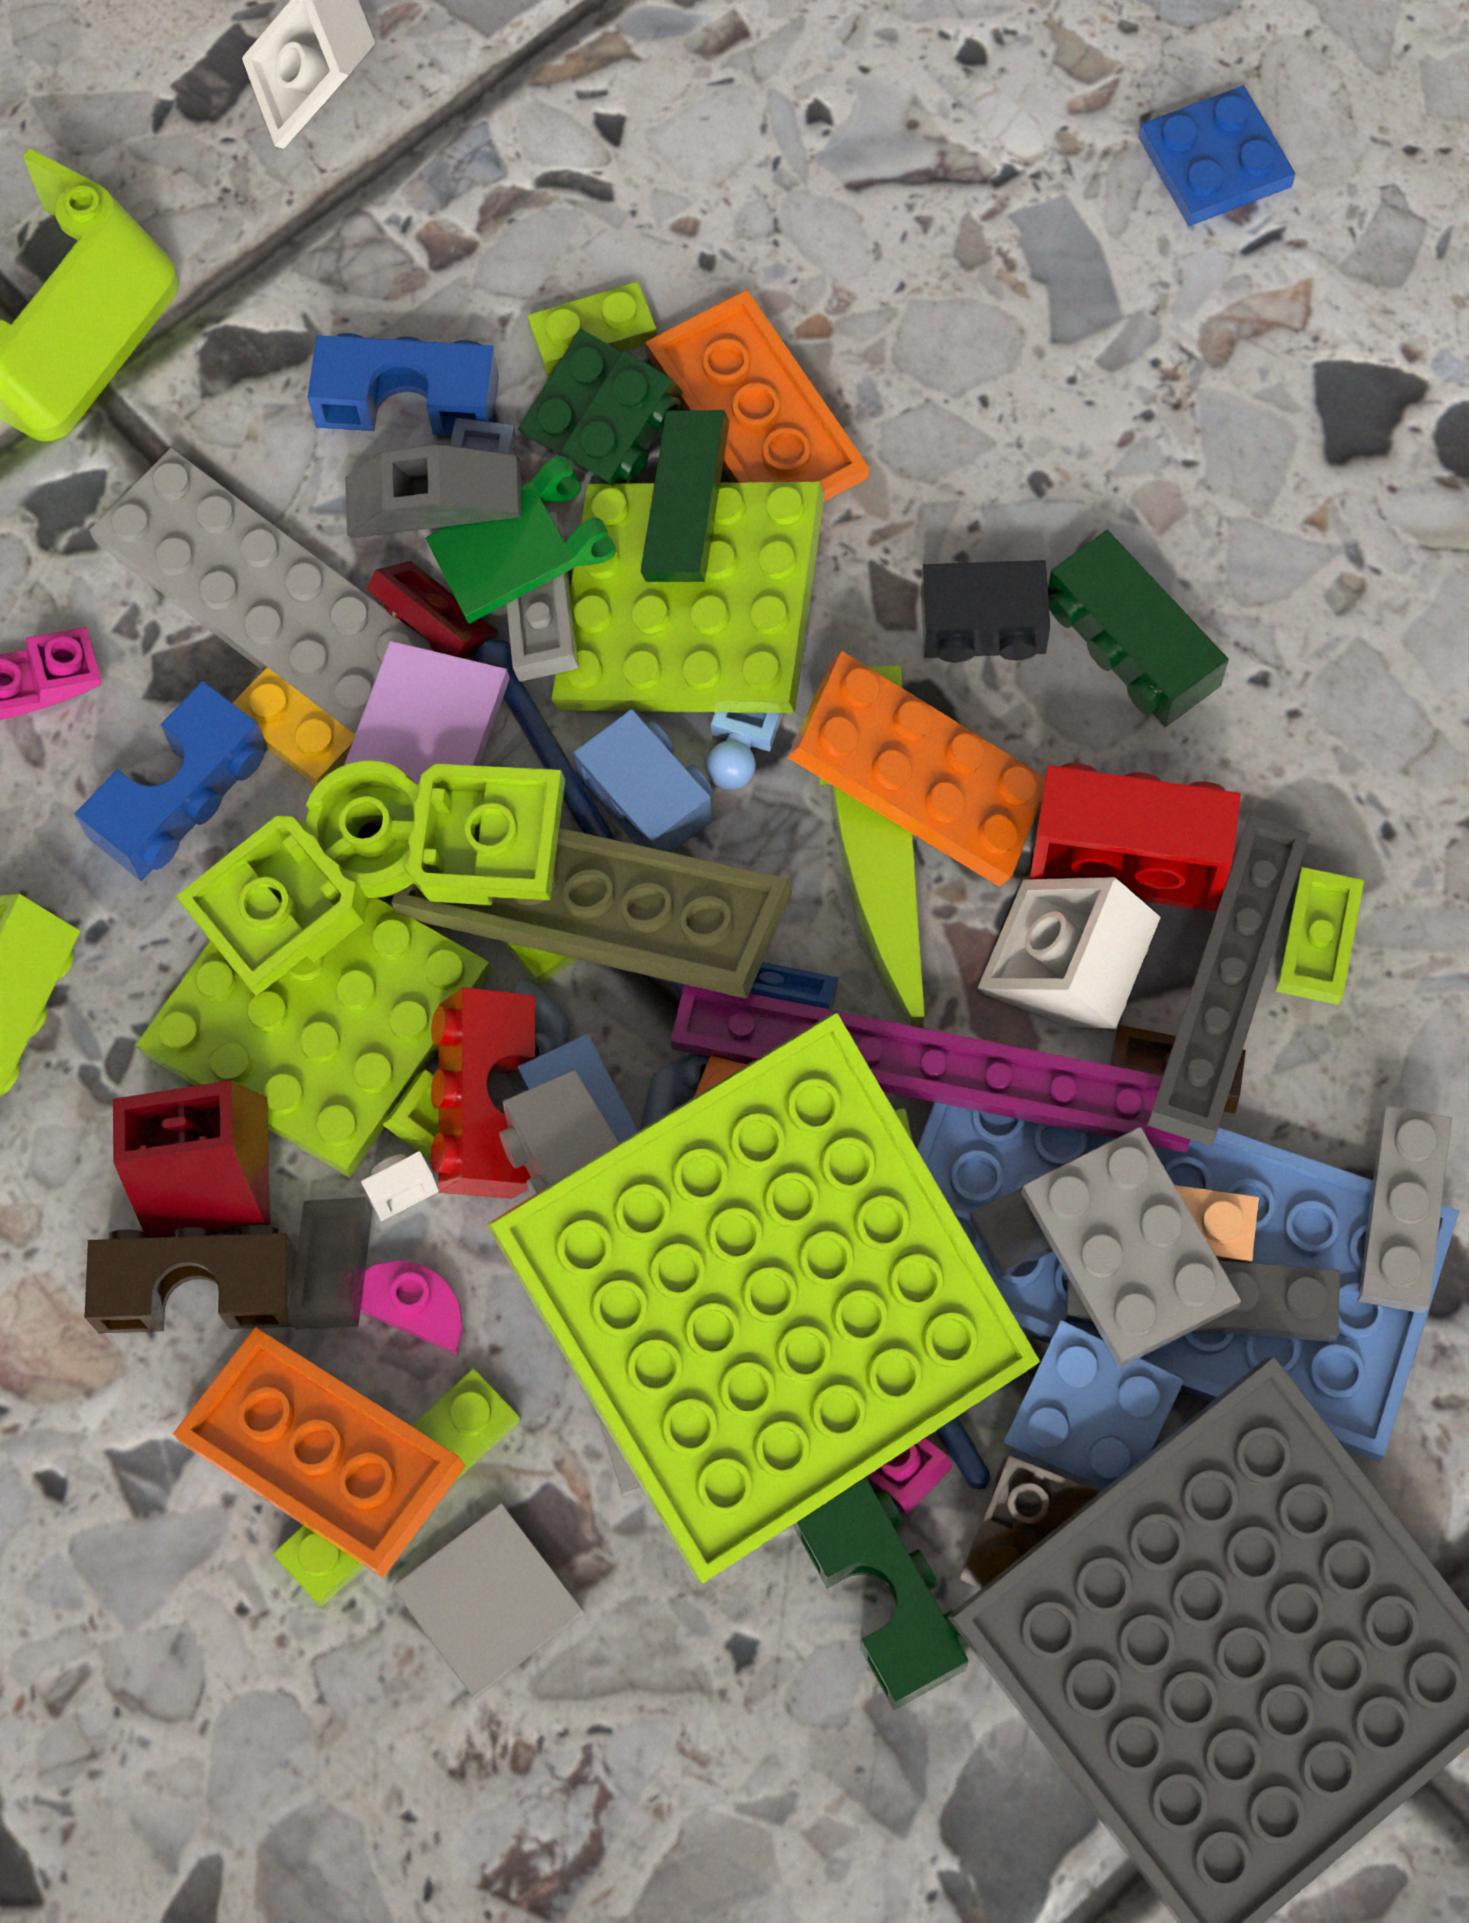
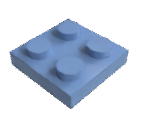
(1089, 1411)

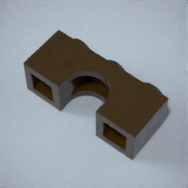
(135, 1275)

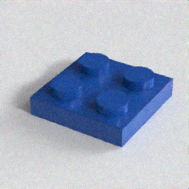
(1216, 155)

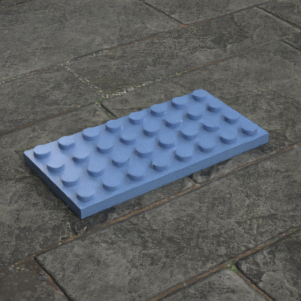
(1304, 1219)

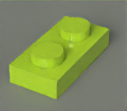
(613, 316)
(1320, 936)

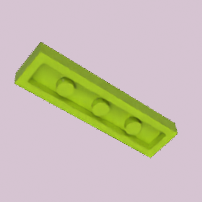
(464, 1421)

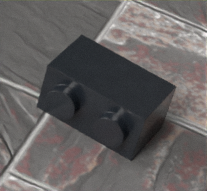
(985, 610)

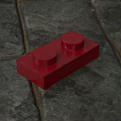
(429, 609)

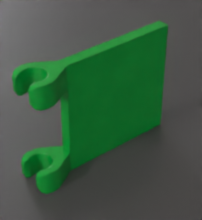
(509, 557)

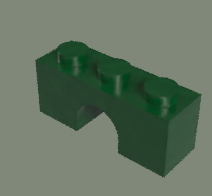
(859, 1537)

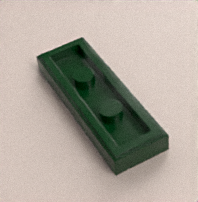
(685, 496)

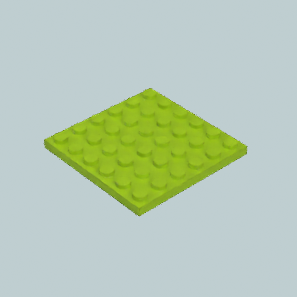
(764, 1296)

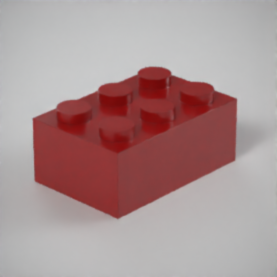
(1151, 835)

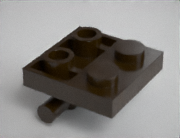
(1023, 1509)

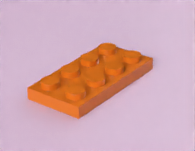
(776, 416)
(919, 768)
(319, 1451)

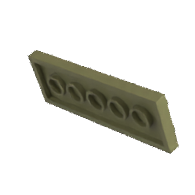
(633, 913)

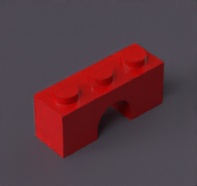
(475, 1036)

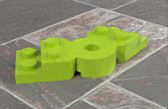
(307, 883)

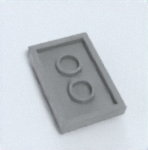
(1130, 1247)

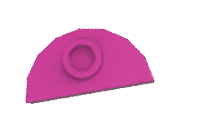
(414, 1302)

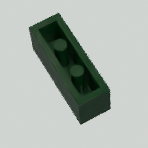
(1135, 629)

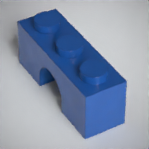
(359, 373)
(146, 823)

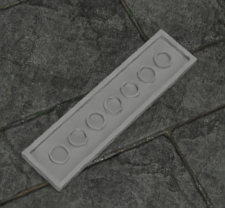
(262, 591)

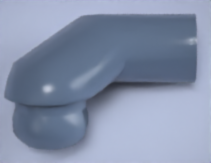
(550, 1019)
(673, 1087)

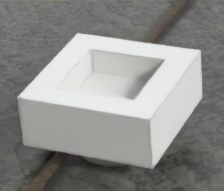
(399, 1184)

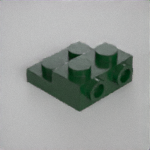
(601, 410)

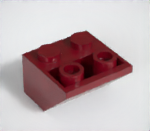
(194, 1157)

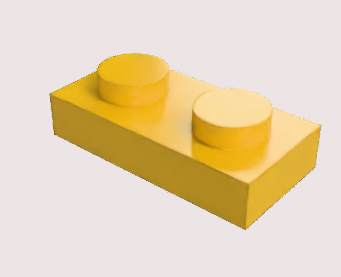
(295, 727)

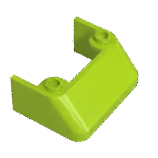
(85, 312)

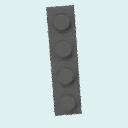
(1273, 1302)

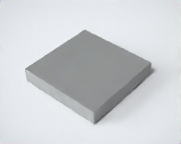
(488, 1600)

